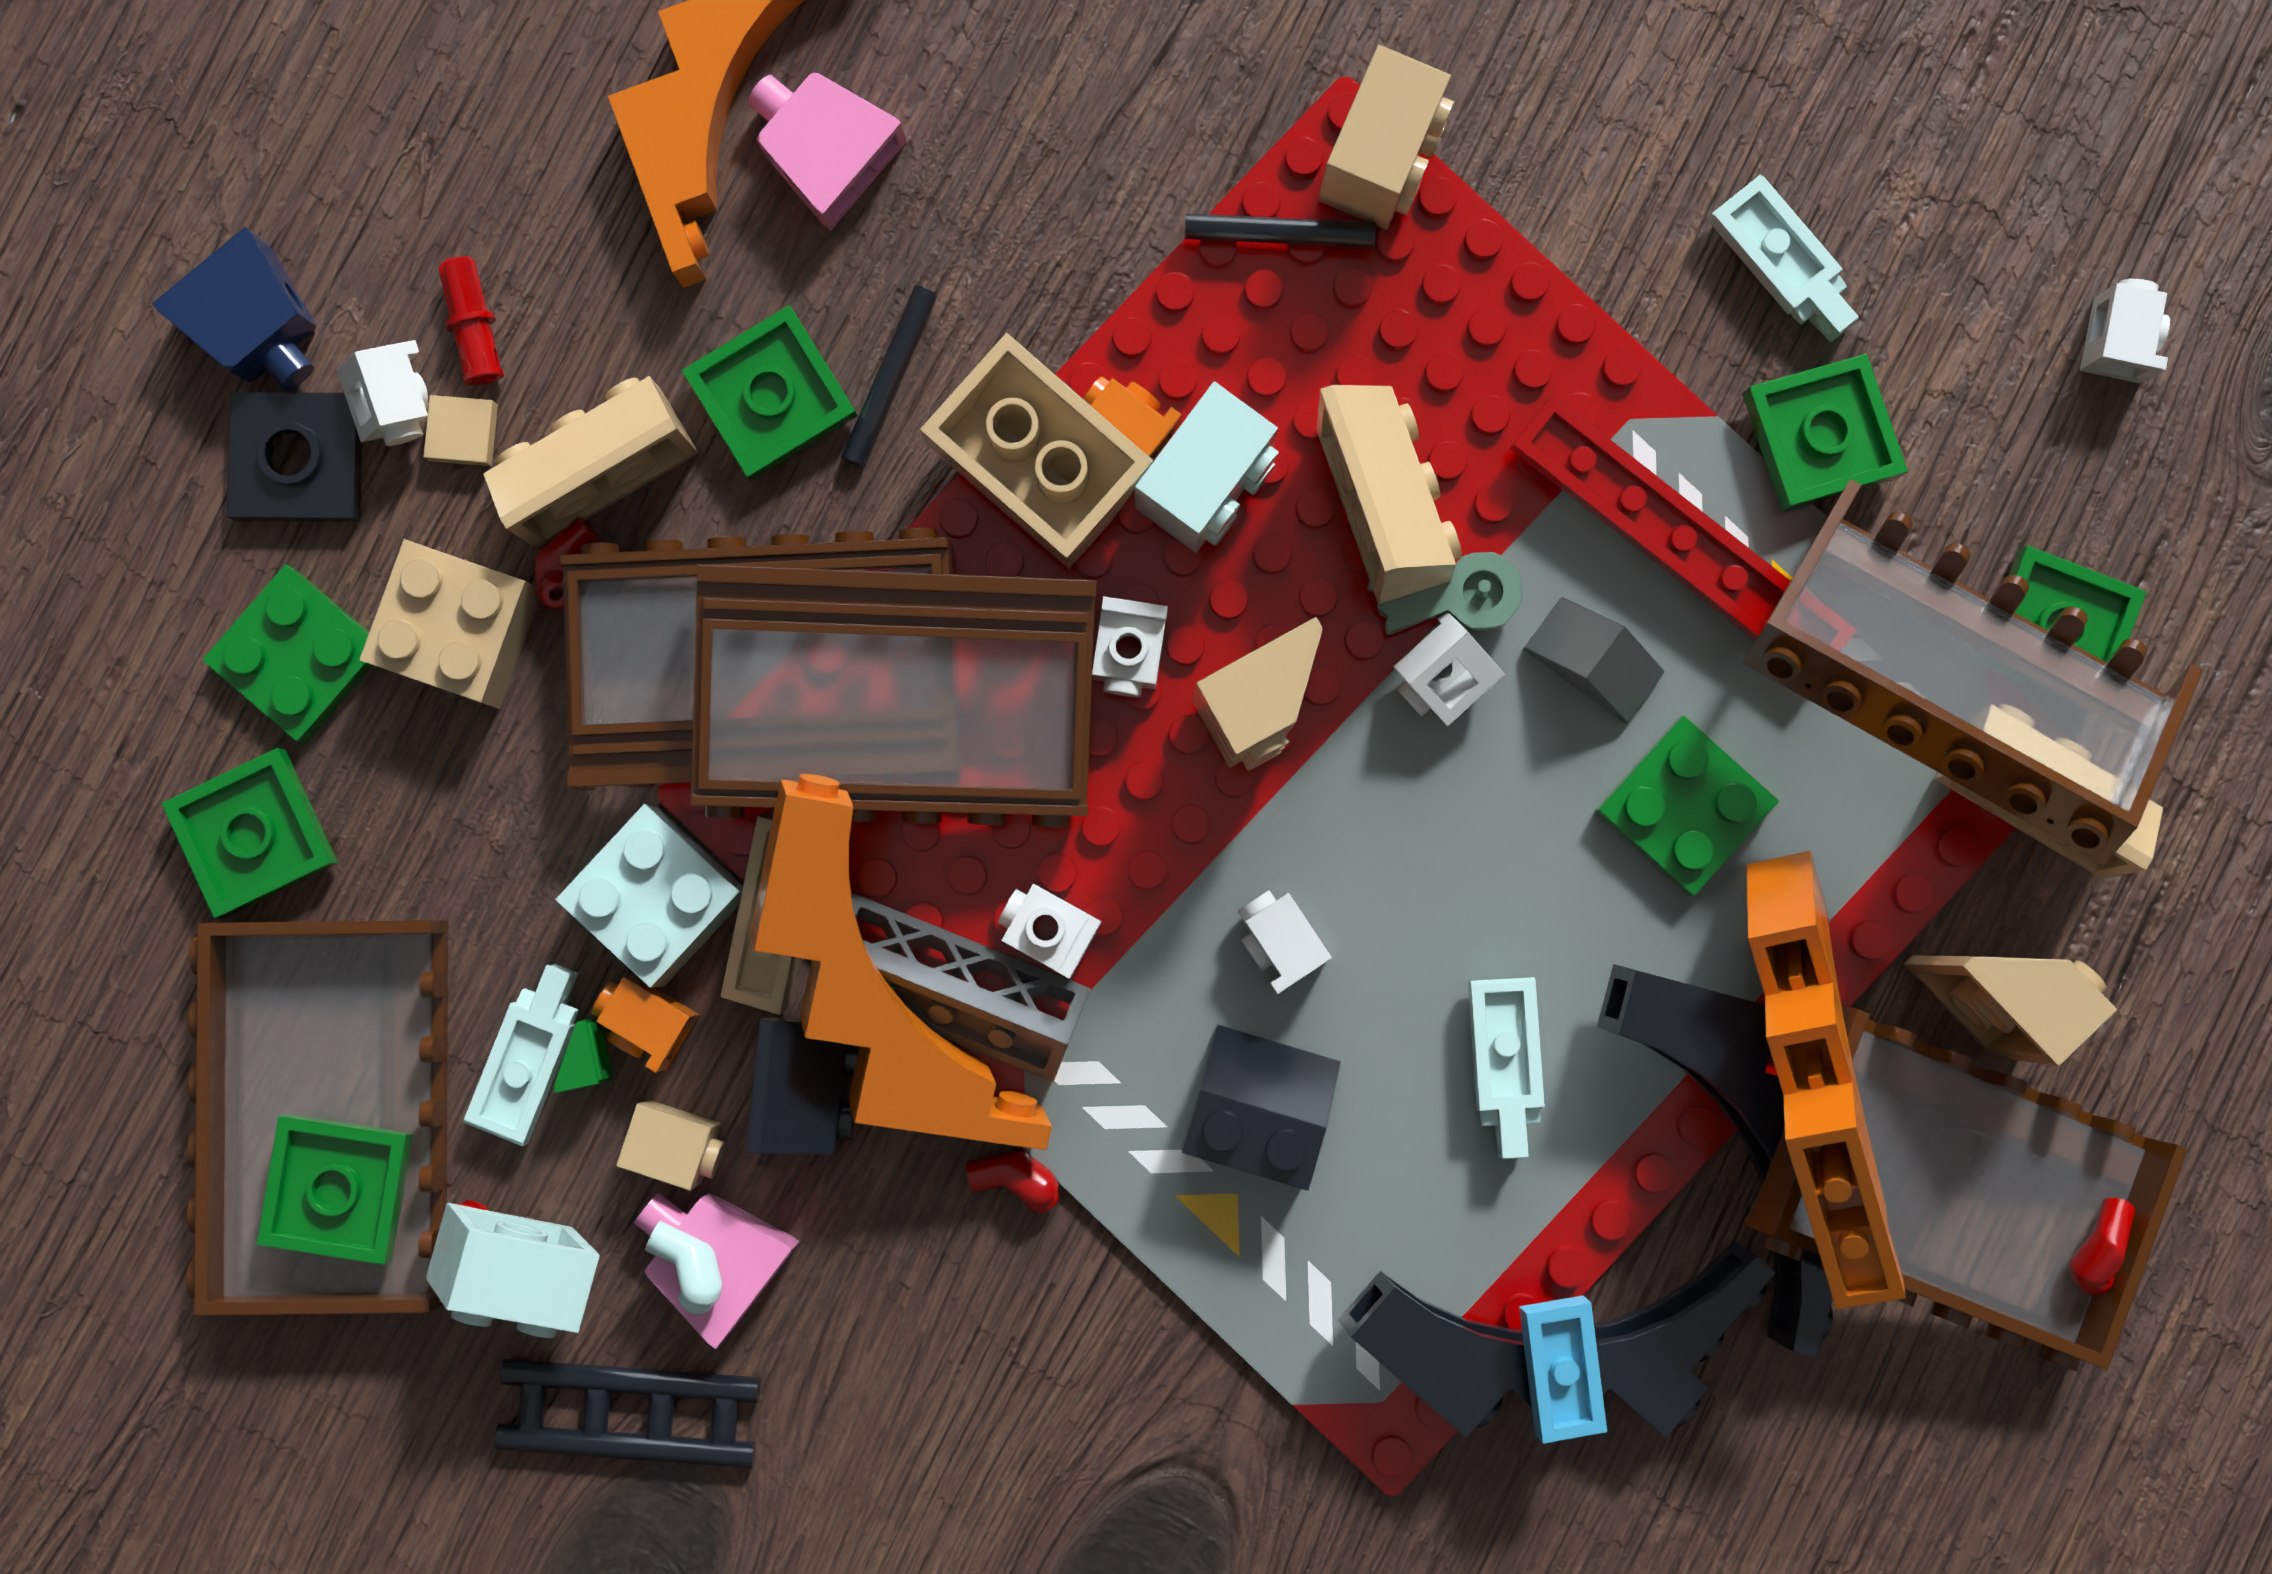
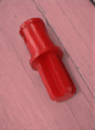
(470, 321)

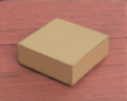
(460, 430)

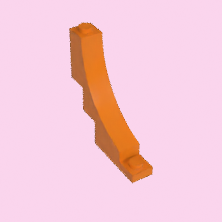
(680, 118)
(903, 1068)
(1818, 1081)

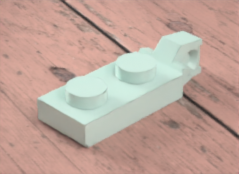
(1785, 257)
(525, 1059)
(1507, 1059)

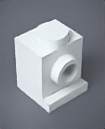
(2127, 332)
(385, 393)
(1133, 619)
(1446, 671)
(1073, 935)
(1281, 939)

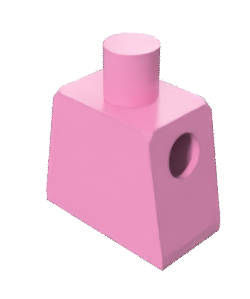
(824, 141)
(746, 1254)

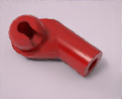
(547, 561)
(1019, 1174)
(2105, 1249)

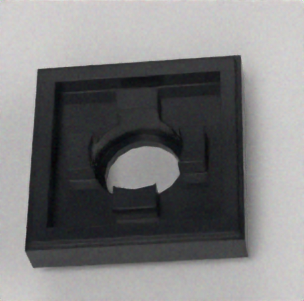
(329, 483)

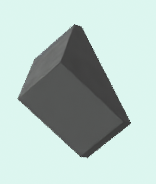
(1596, 657)

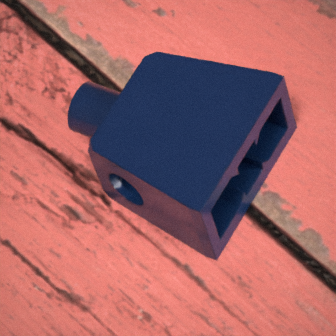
(243, 312)

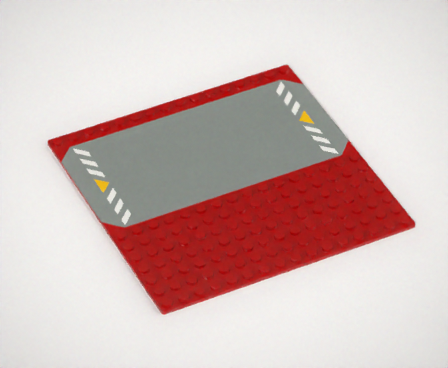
(1398, 836)

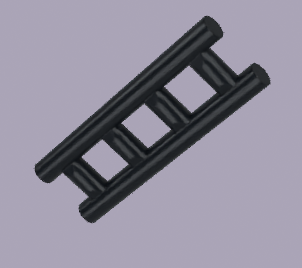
(599, 1384)

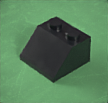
(799, 1091)
(1262, 1107)

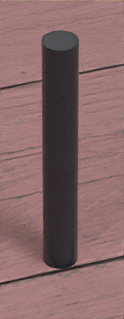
(1280, 230)
(889, 376)

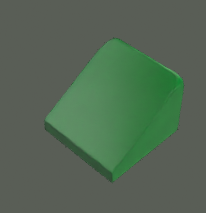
(585, 1058)

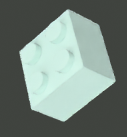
(1206, 468)
(652, 896)
(511, 1271)

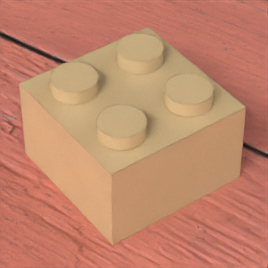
(1387, 128)
(451, 624)

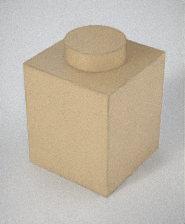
(671, 1145)

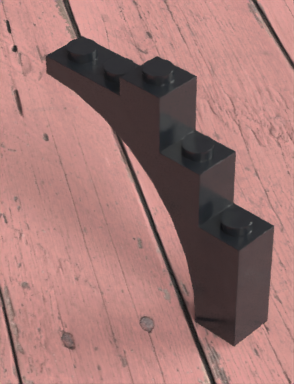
(1726, 1052)
(1642, 1356)

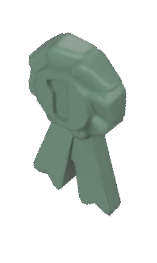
(1479, 596)

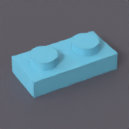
(1563, 1369)

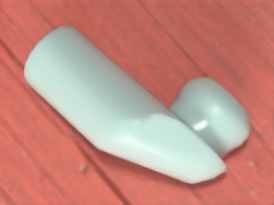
(694, 1263)

